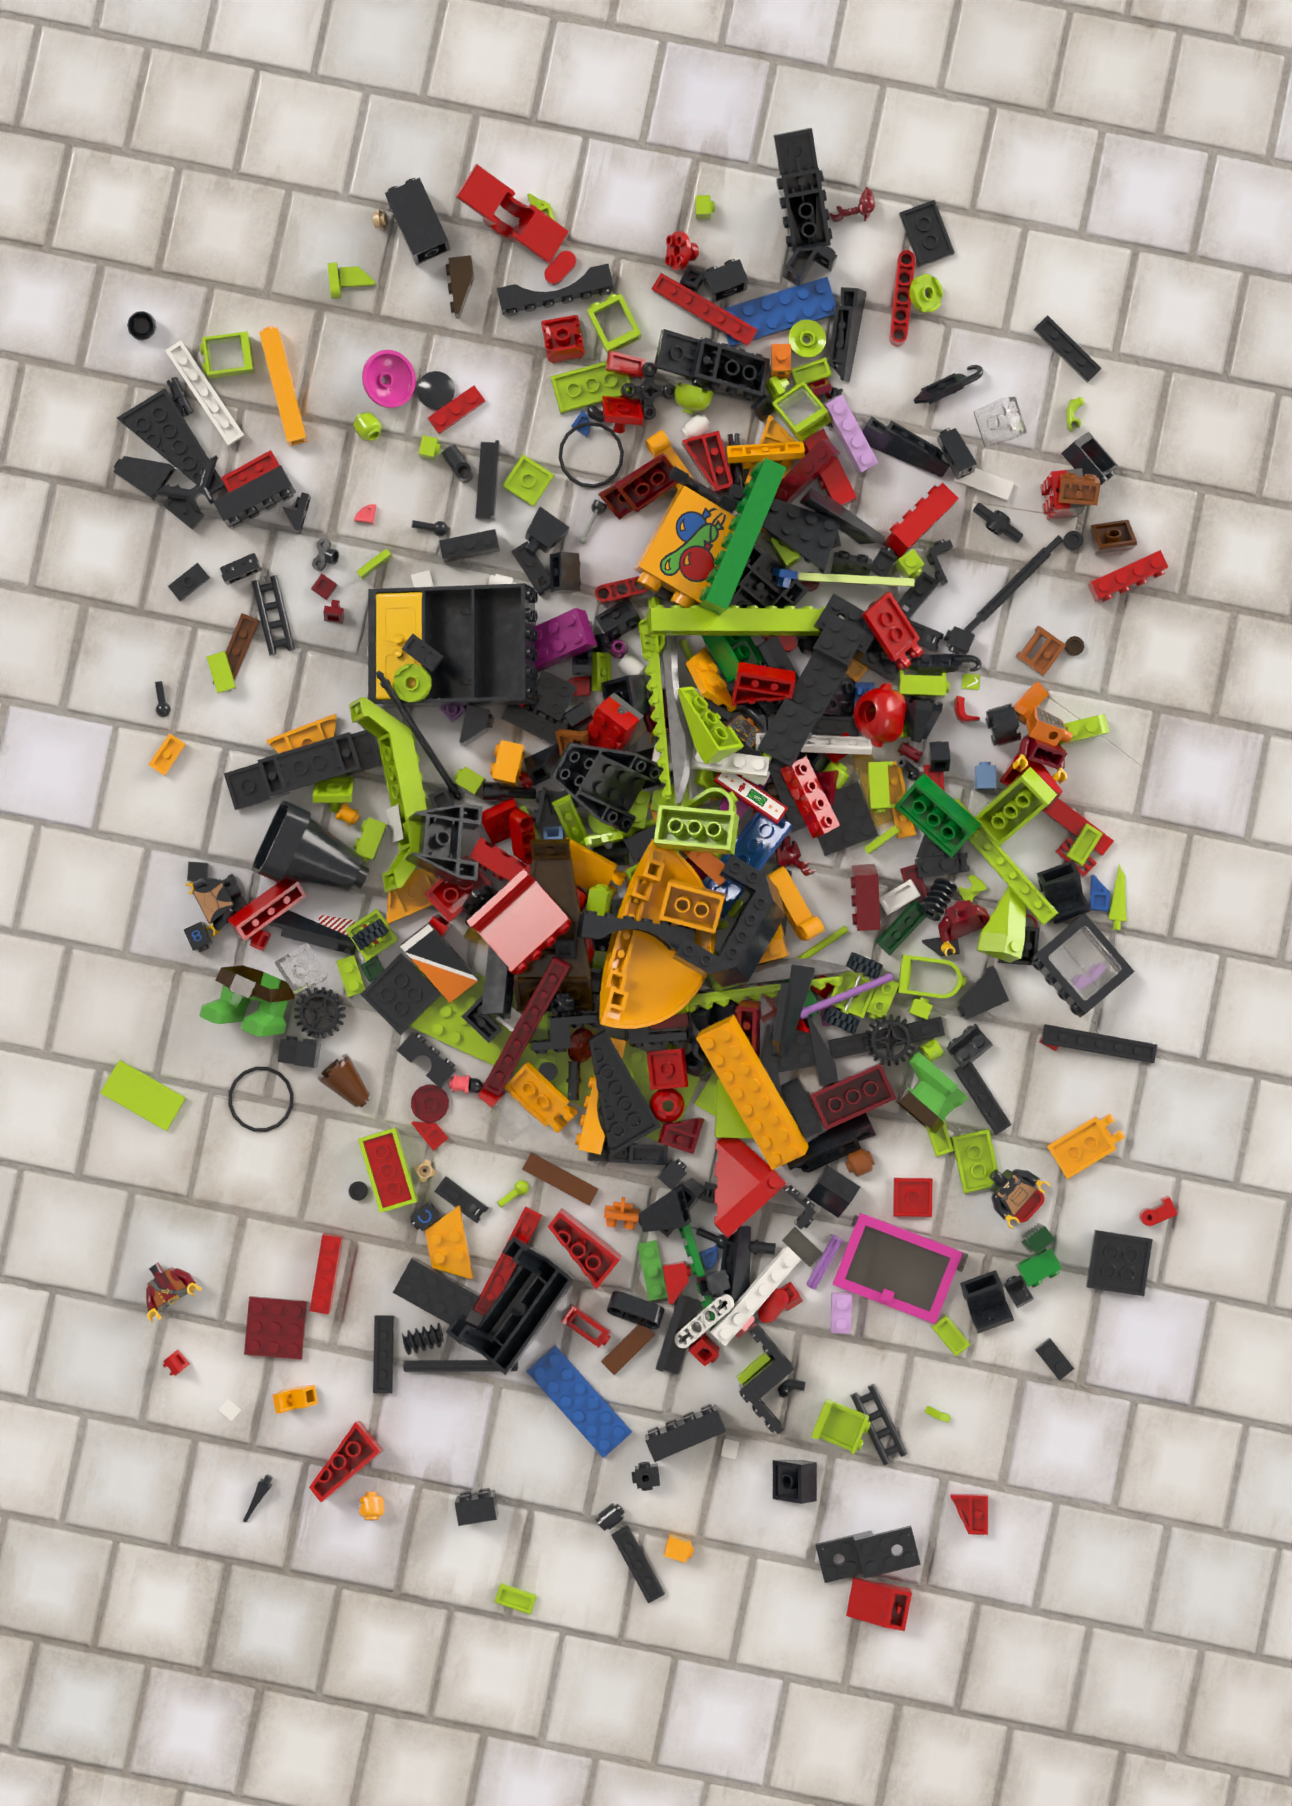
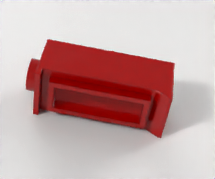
(572, 1312)

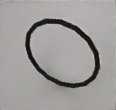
(620, 459)
(250, 1127)

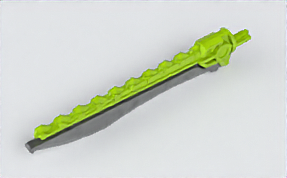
(680, 736)
(768, 972)

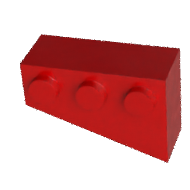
(710, 459)
(761, 683)

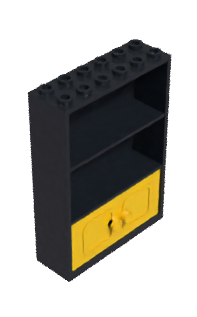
(477, 628)

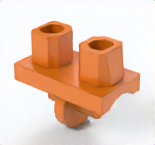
(621, 1211)

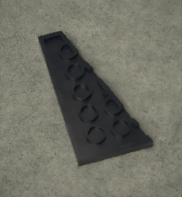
(167, 432)
(798, 529)

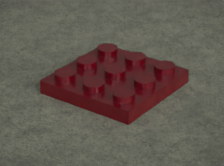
(275, 1327)

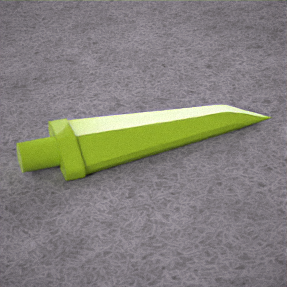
(1118, 903)

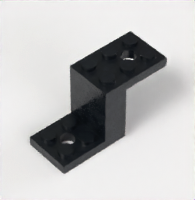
(766, 1378)

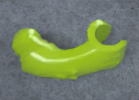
(1072, 406)

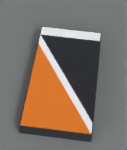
(439, 962)

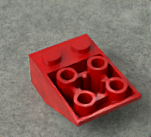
(879, 1603)

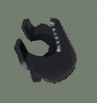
(696, 1060)

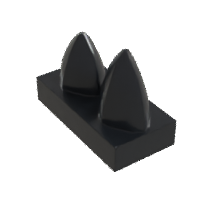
(617, 853)

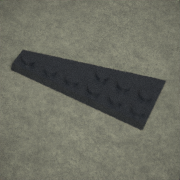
(621, 1102)

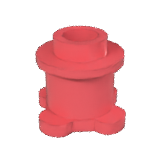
(459, 1083)

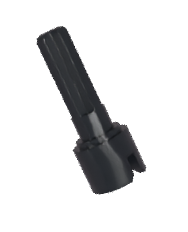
(494, 791)

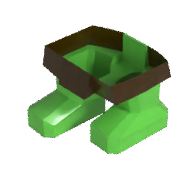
(239, 990)
(932, 1096)

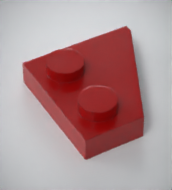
(973, 1512)

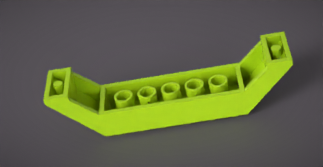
(402, 781)

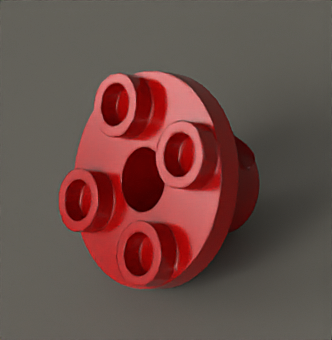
(680, 250)

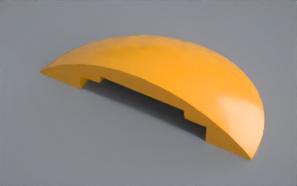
(639, 973)

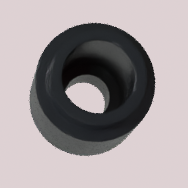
(610, 1516)

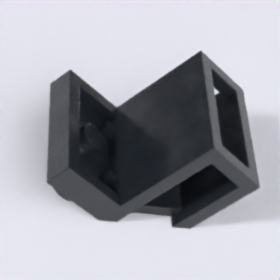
(823, 256)
(1063, 891)
(986, 1301)

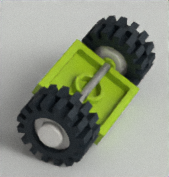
(857, 1004)

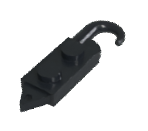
(947, 386)
(943, 663)

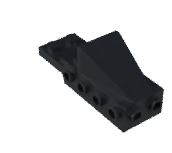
(801, 190)
(712, 364)

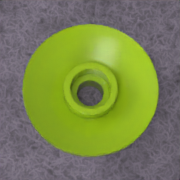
(810, 330)

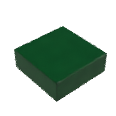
(372, 968)

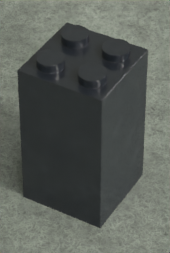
(417, 220)

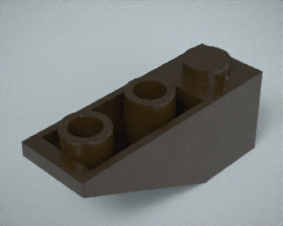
(462, 278)

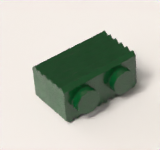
(1037, 1239)

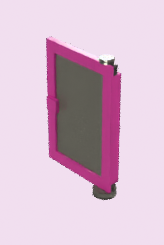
(898, 1267)

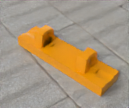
(772, 451)

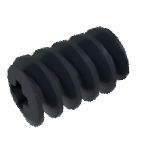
(938, 898)
(422, 1339)

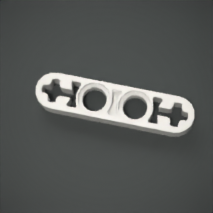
(704, 1321)

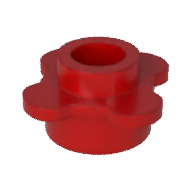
(525, 780)

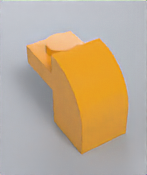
(295, 1398)

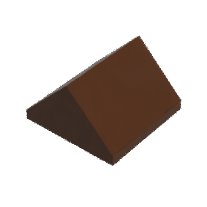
(1113, 536)

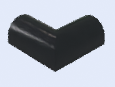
(1030, 947)
(481, 1023)

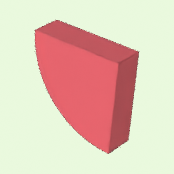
(366, 514)
(743, 1330)

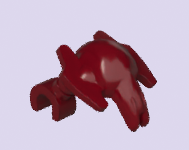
(865, 207)
(790, 856)

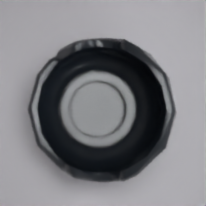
(142, 325)

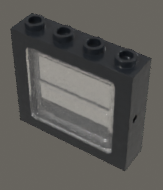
(1081, 965)

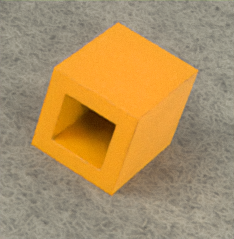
(678, 1548)

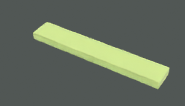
(856, 579)

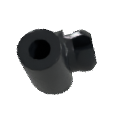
(595, 414)
(907, 766)
(789, 1385)

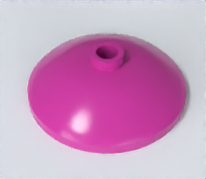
(398, 377)

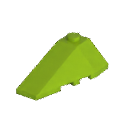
(708, 733)
(1005, 930)

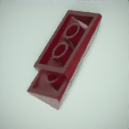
(639, 487)

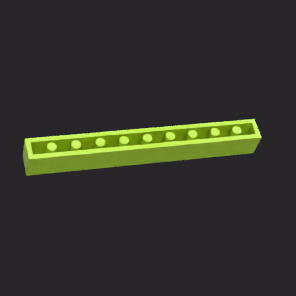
(734, 621)

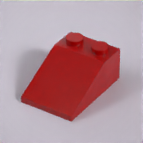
(1011, 774)
(451, 897)

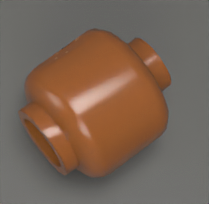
(860, 1162)

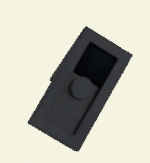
(298, 516)

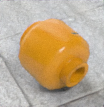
(371, 1506)

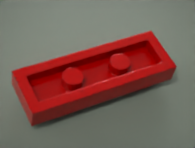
(456, 409)
(250, 471)

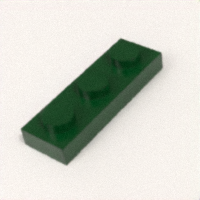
(901, 928)

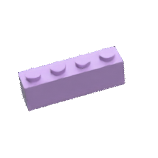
(850, 434)

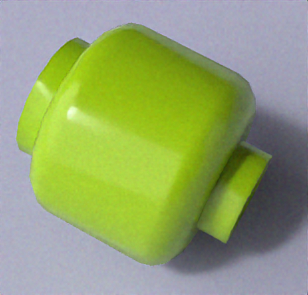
(367, 426)
(843, 776)

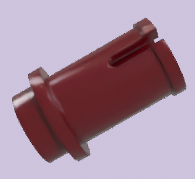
(910, 752)

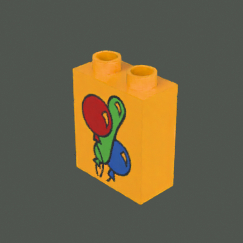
(684, 547)

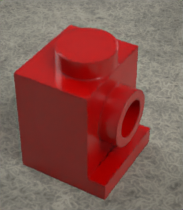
(703, 1355)

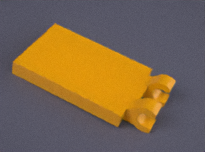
(593, 868)
(540, 1098)
(1084, 1145)

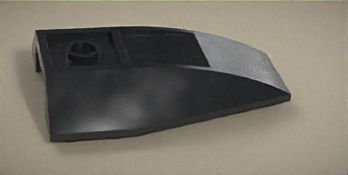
(605, 780)

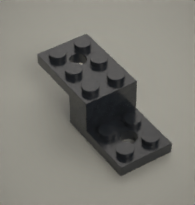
(870, 649)
(867, 1554)

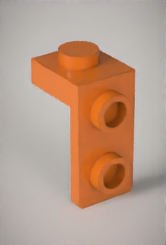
(1029, 700)

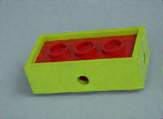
(388, 1169)

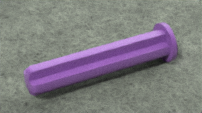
(824, 1261)

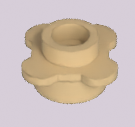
(380, 219)
(425, 1165)

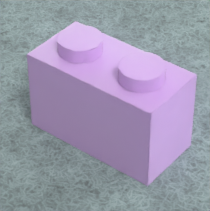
(840, 1312)

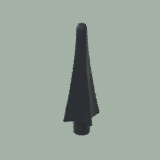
(262, 1488)

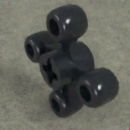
(648, 399)

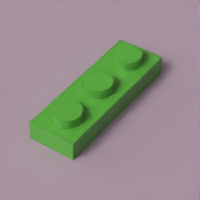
(652, 1270)

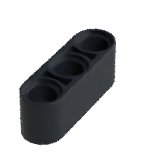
(635, 1310)

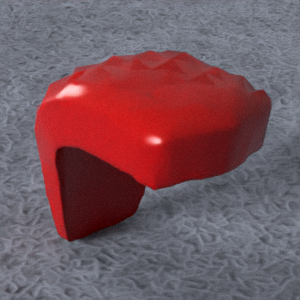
(960, 711)

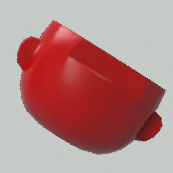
(880, 714)

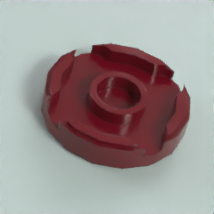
(429, 1103)

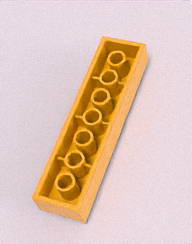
(752, 1092)

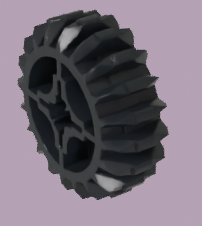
(315, 1021)
(890, 1049)

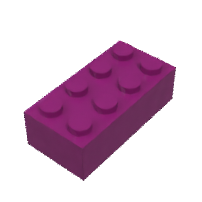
(563, 638)

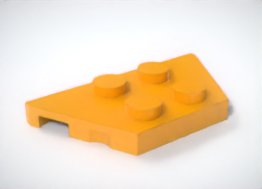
(773, 434)
(708, 679)
(305, 735)
(411, 896)
(449, 1245)

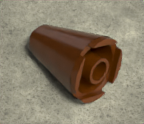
(345, 1081)

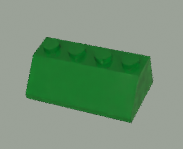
(730, 650)
(937, 815)

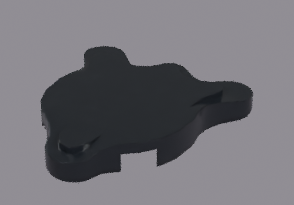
(477, 900)

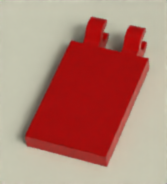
(893, 630)

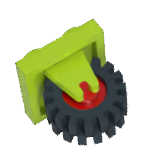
(371, 935)

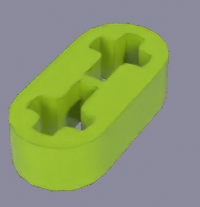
(334, 280)

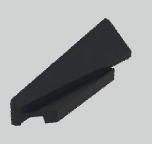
(846, 331)

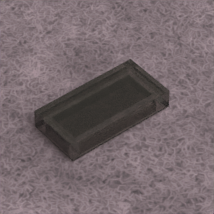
(802, 1246)

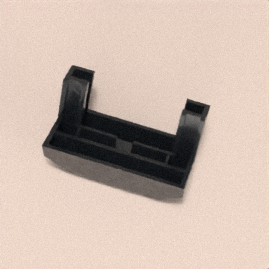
(748, 936)
(518, 1310)

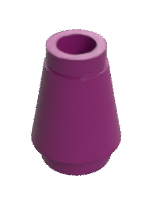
(618, 653)

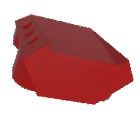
(563, 338)

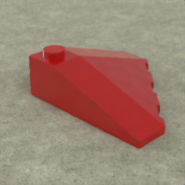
(742, 1184)

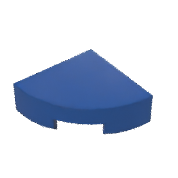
(582, 418)
(709, 1256)

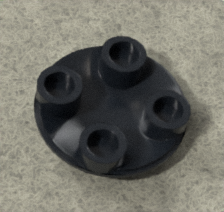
(435, 390)

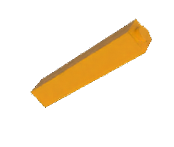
(283, 386)

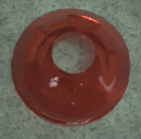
(579, 1044)

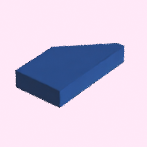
(1099, 895)

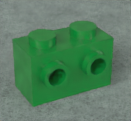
(1039, 1267)

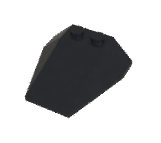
(759, 587)

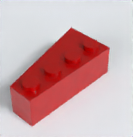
(585, 1247)

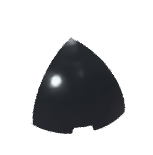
(704, 1018)

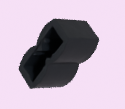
(577, 717)

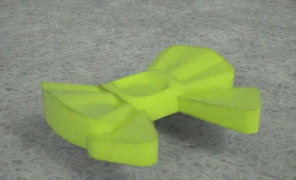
(977, 886)

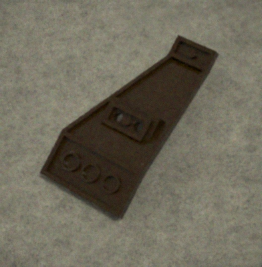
(555, 874)

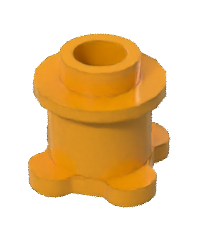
(348, 814)

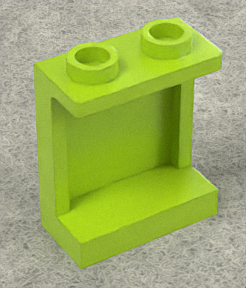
(841, 1426)

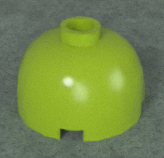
(692, 398)

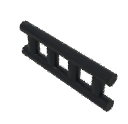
(277, 604)
(890, 1428)

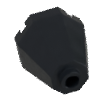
(921, 717)

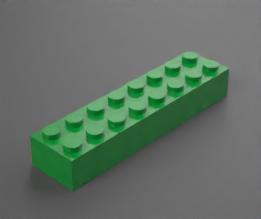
(742, 536)

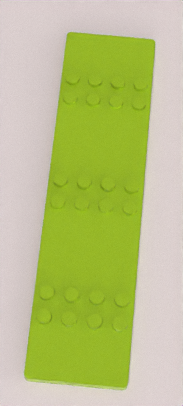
(445, 1024)

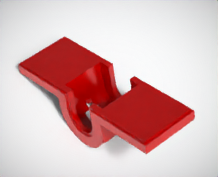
(535, 229)

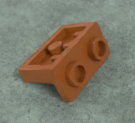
(1079, 489)

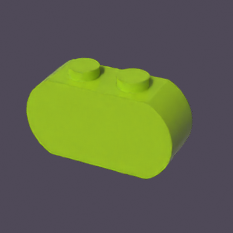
(1087, 728)

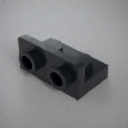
(849, 564)
(240, 569)
(618, 620)
(968, 1046)

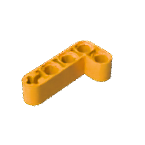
(661, 444)
(796, 910)

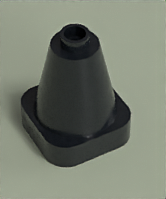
(307, 853)

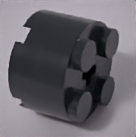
(1003, 725)

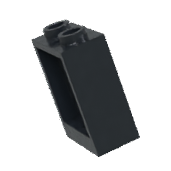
(1091, 457)

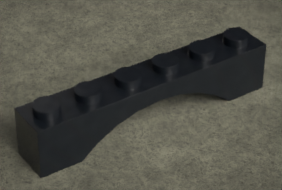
(595, 281)
(596, 927)

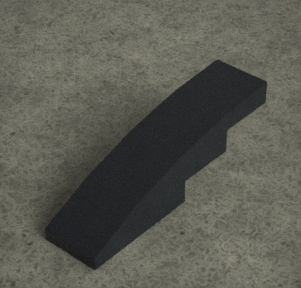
(633, 1154)

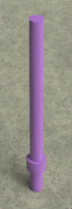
(845, 995)

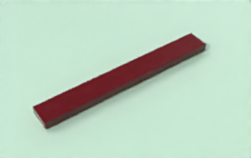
(526, 1026)

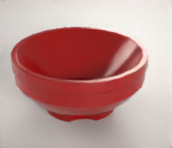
(656, 1105)

